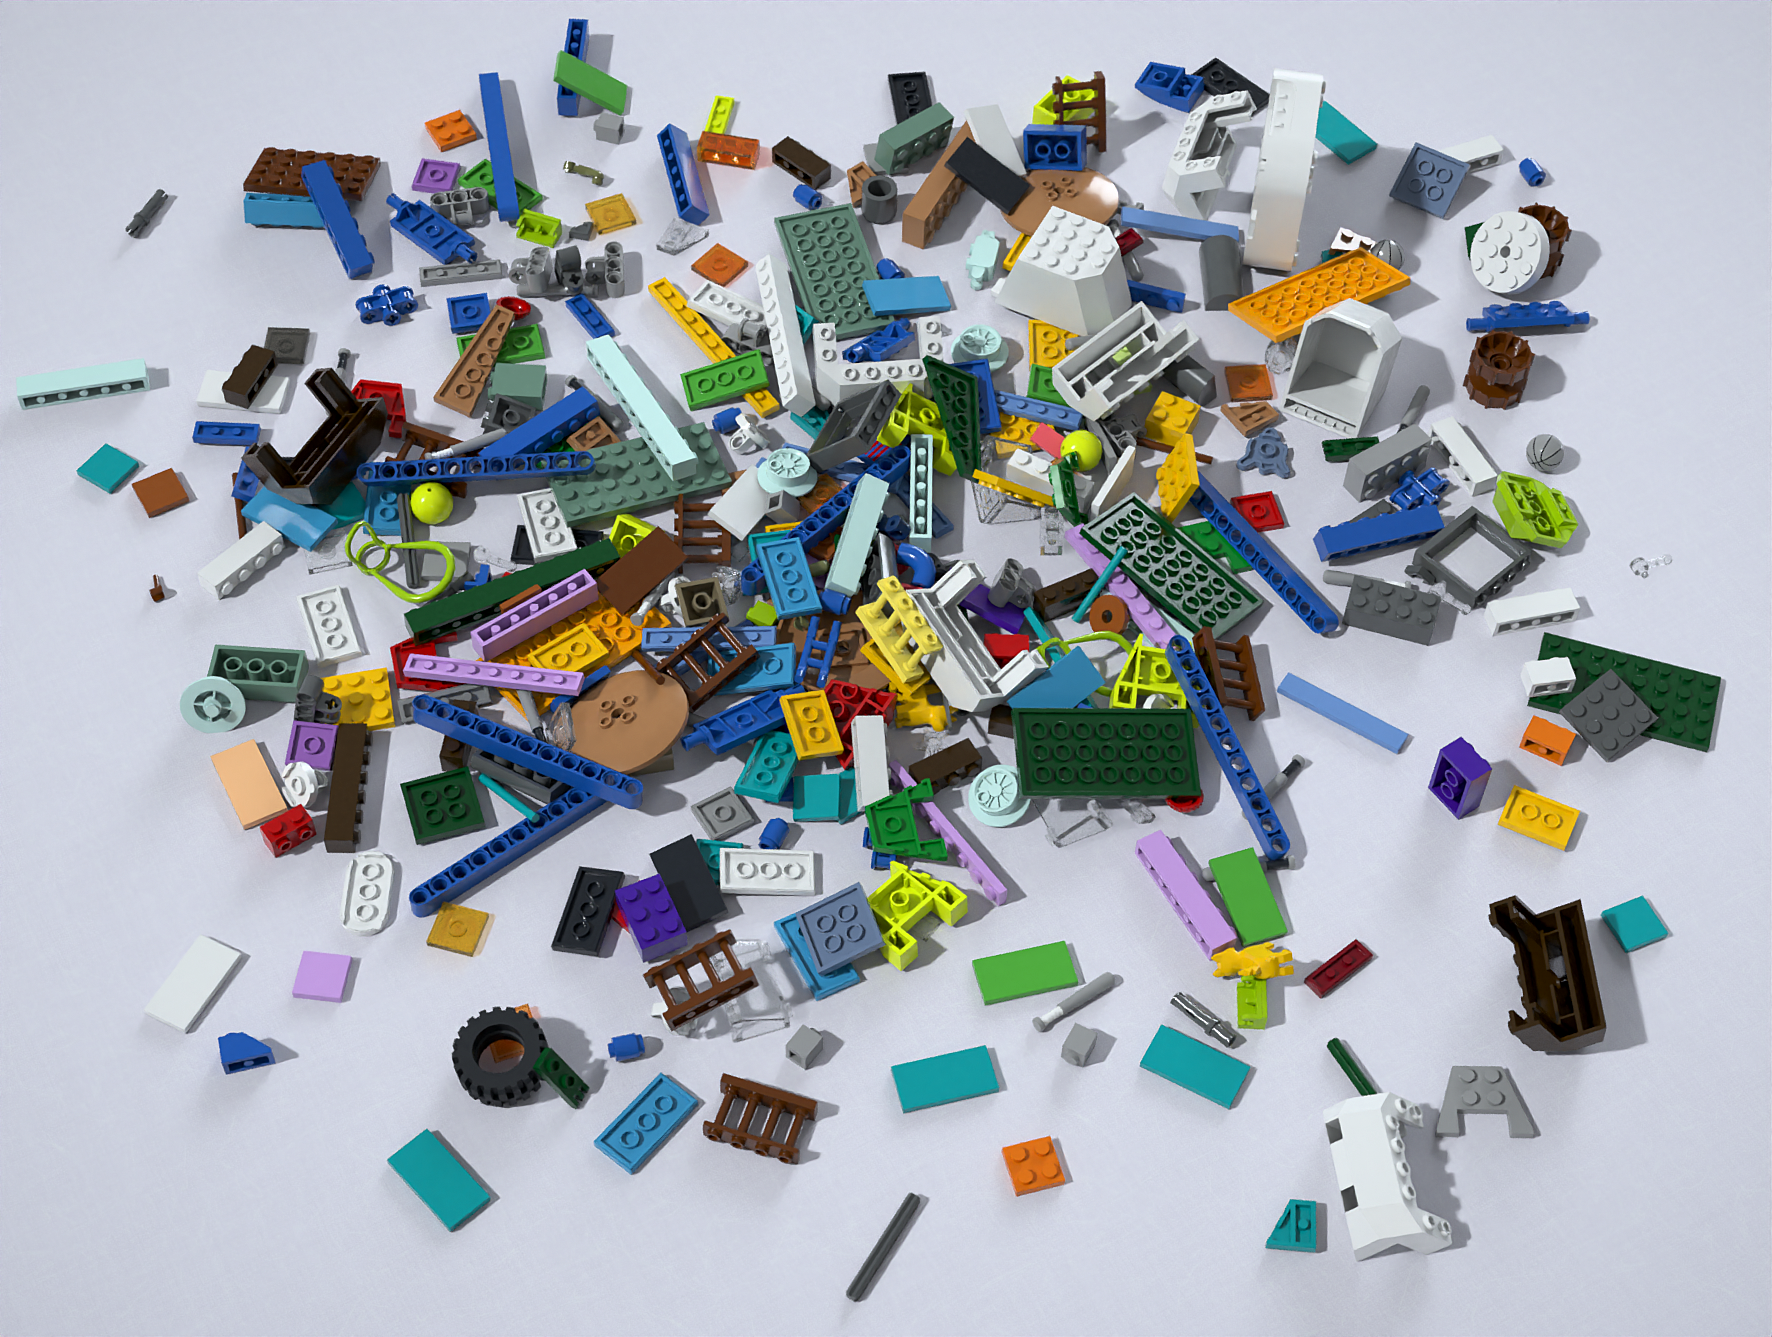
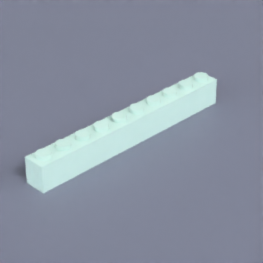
(641, 408)

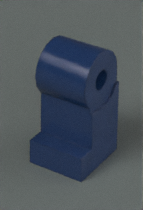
(893, 527)

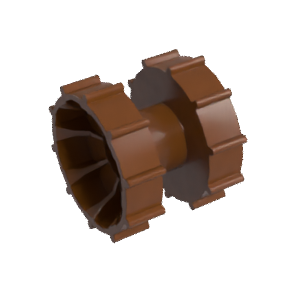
(1557, 230)
(1498, 369)

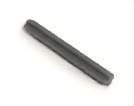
(407, 535)
(883, 1247)

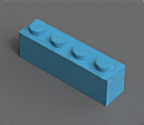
(280, 210)

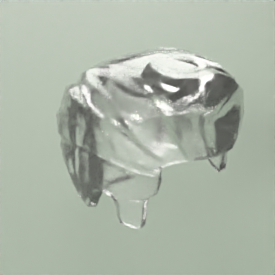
(1280, 355)
(730, 583)

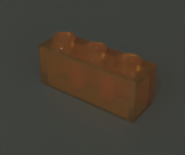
(728, 150)

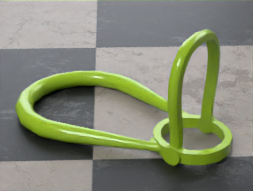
(430, 545)
(1099, 635)

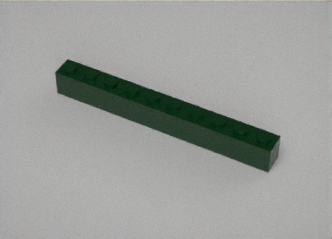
(483, 601)

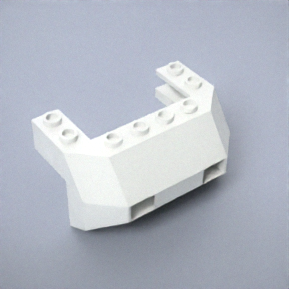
(1204, 154)
(844, 380)
(1094, 380)
(964, 665)
(1376, 1177)

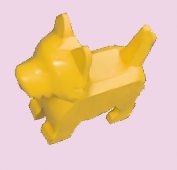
(917, 709)
(1253, 961)

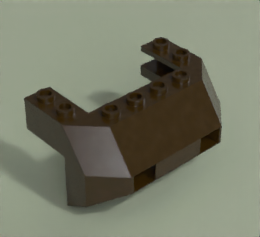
(332, 452)
(1554, 975)

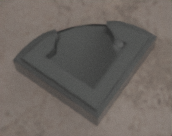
(582, 232)
(1421, 572)

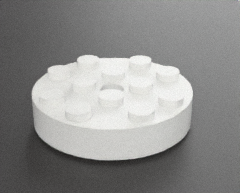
(1509, 252)

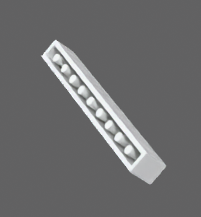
(785, 335)

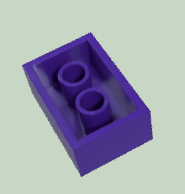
(1460, 777)
(651, 918)

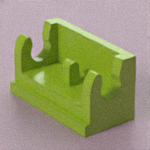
(539, 228)
(1251, 1003)

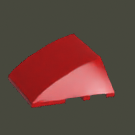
(851, 700)

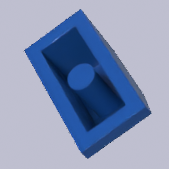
(243, 1053)

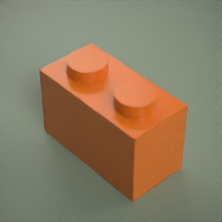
(1547, 740)

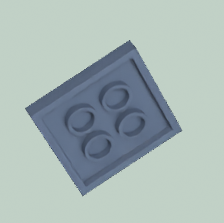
(1429, 180)
(840, 929)

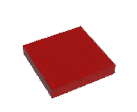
(1259, 511)

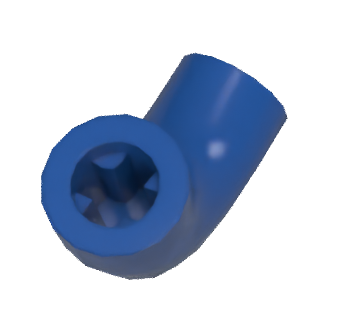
(920, 562)

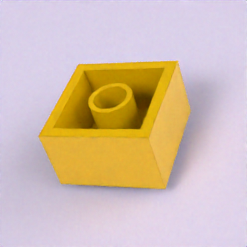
(1171, 419)

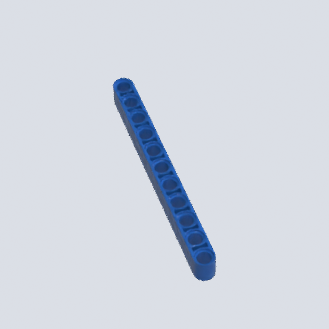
(499, 147)
(467, 463)
(831, 514)
(1259, 555)
(528, 752)
(1226, 757)
(504, 842)

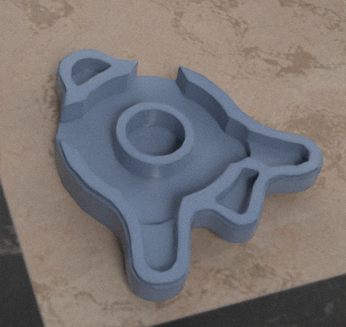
(1266, 453)

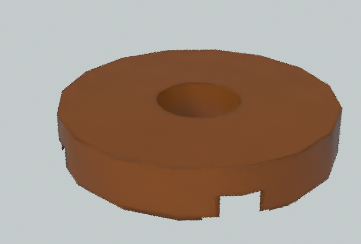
(1099, 612)

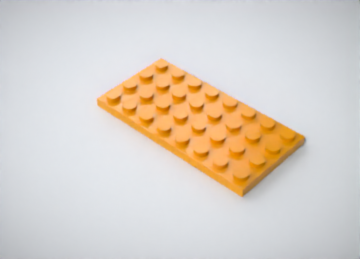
(1286, 305)
(610, 628)

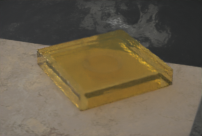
(610, 214)
(457, 929)

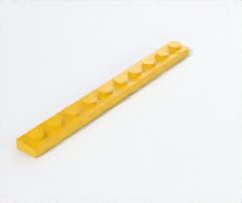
(706, 339)

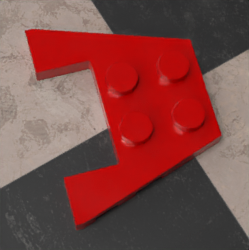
(393, 400)
(400, 655)

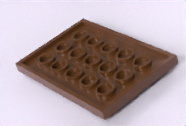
(280, 172)

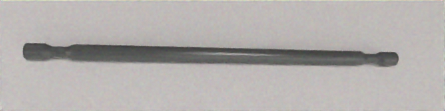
(947, 711)

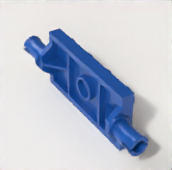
(431, 231)
(1526, 315)
(881, 344)
(740, 722)

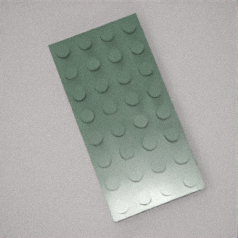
(829, 268)
(633, 479)

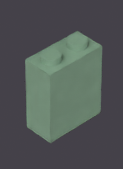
(520, 383)

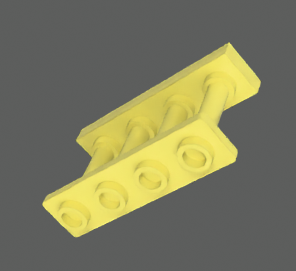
(886, 637)

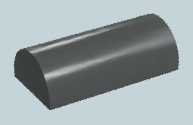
(1220, 272)
(1192, 380)
(880, 565)
(519, 777)

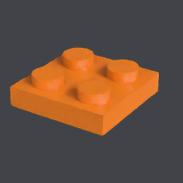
(450, 130)
(1033, 1166)

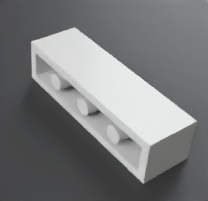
(1478, 153)
(1462, 456)
(1034, 473)
(241, 560)
(1531, 611)
(870, 760)

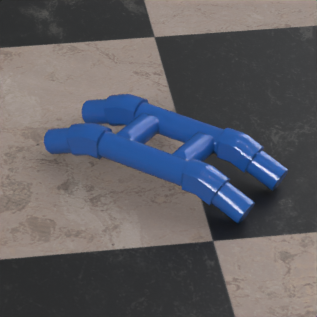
(811, 643)

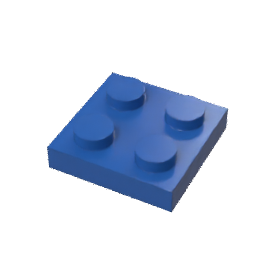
(468, 312)

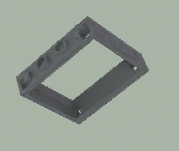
(875, 406)
(1489, 530)

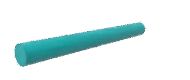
(1099, 584)
(509, 798)

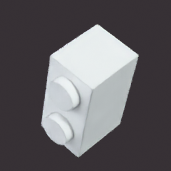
(1548, 677)

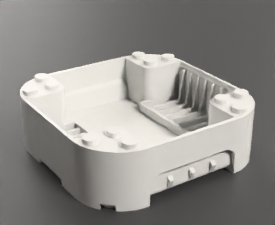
(1284, 169)

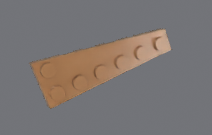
(469, 375)

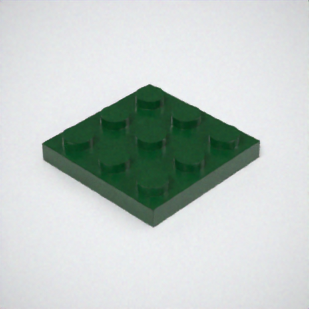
(442, 805)

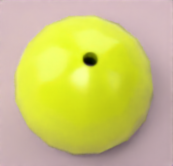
(1087, 447)
(431, 503)

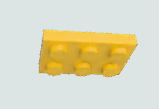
(571, 652)
(811, 725)
(1538, 817)

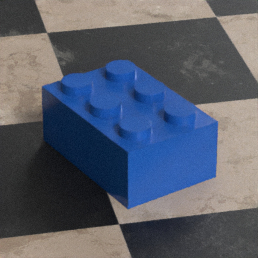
(1055, 147)

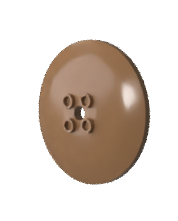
(1081, 193)
(846, 666)
(648, 724)

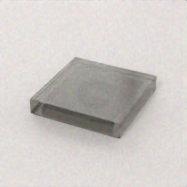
(288, 343)

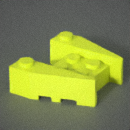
(919, 416)
(1148, 674)
(904, 902)

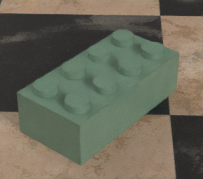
(914, 138)
(260, 671)

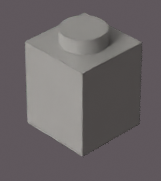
(609, 128)
(782, 507)
(1078, 1045)
(804, 1046)

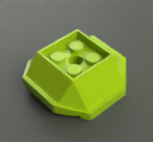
(1533, 510)

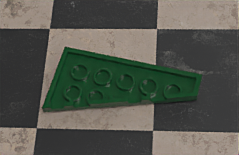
(959, 410)

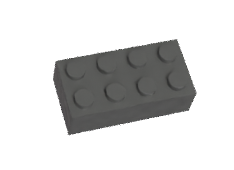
(1391, 610)

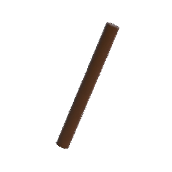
(1168, 449)
(239, 505)
(648, 667)

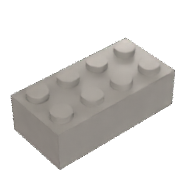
(1386, 462)

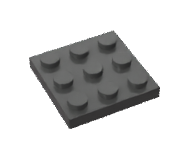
(1608, 715)

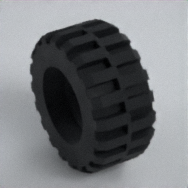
(478, 1036)

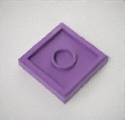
(435, 176)
(312, 744)

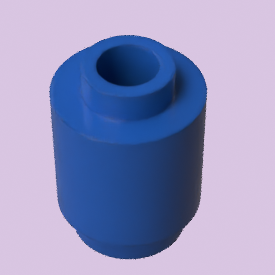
(1532, 172)
(807, 197)
(889, 269)
(726, 421)
(834, 602)
(774, 834)
(626, 1047)

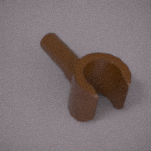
(156, 593)

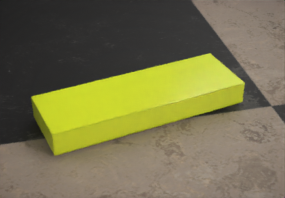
(720, 114)

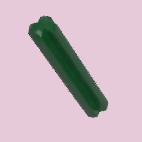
(1350, 1067)

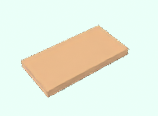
(249, 784)

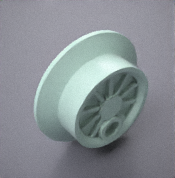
(980, 343)
(787, 471)
(212, 705)
(996, 796)

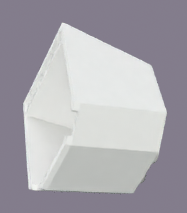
(1069, 275)
(1341, 367)

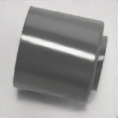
(879, 199)

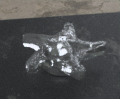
(932, 742)

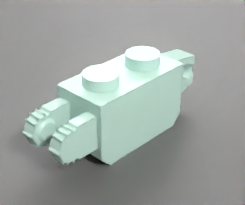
(983, 259)

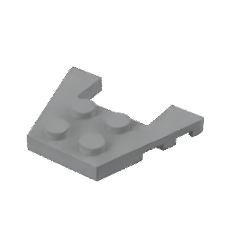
(1481, 1092)

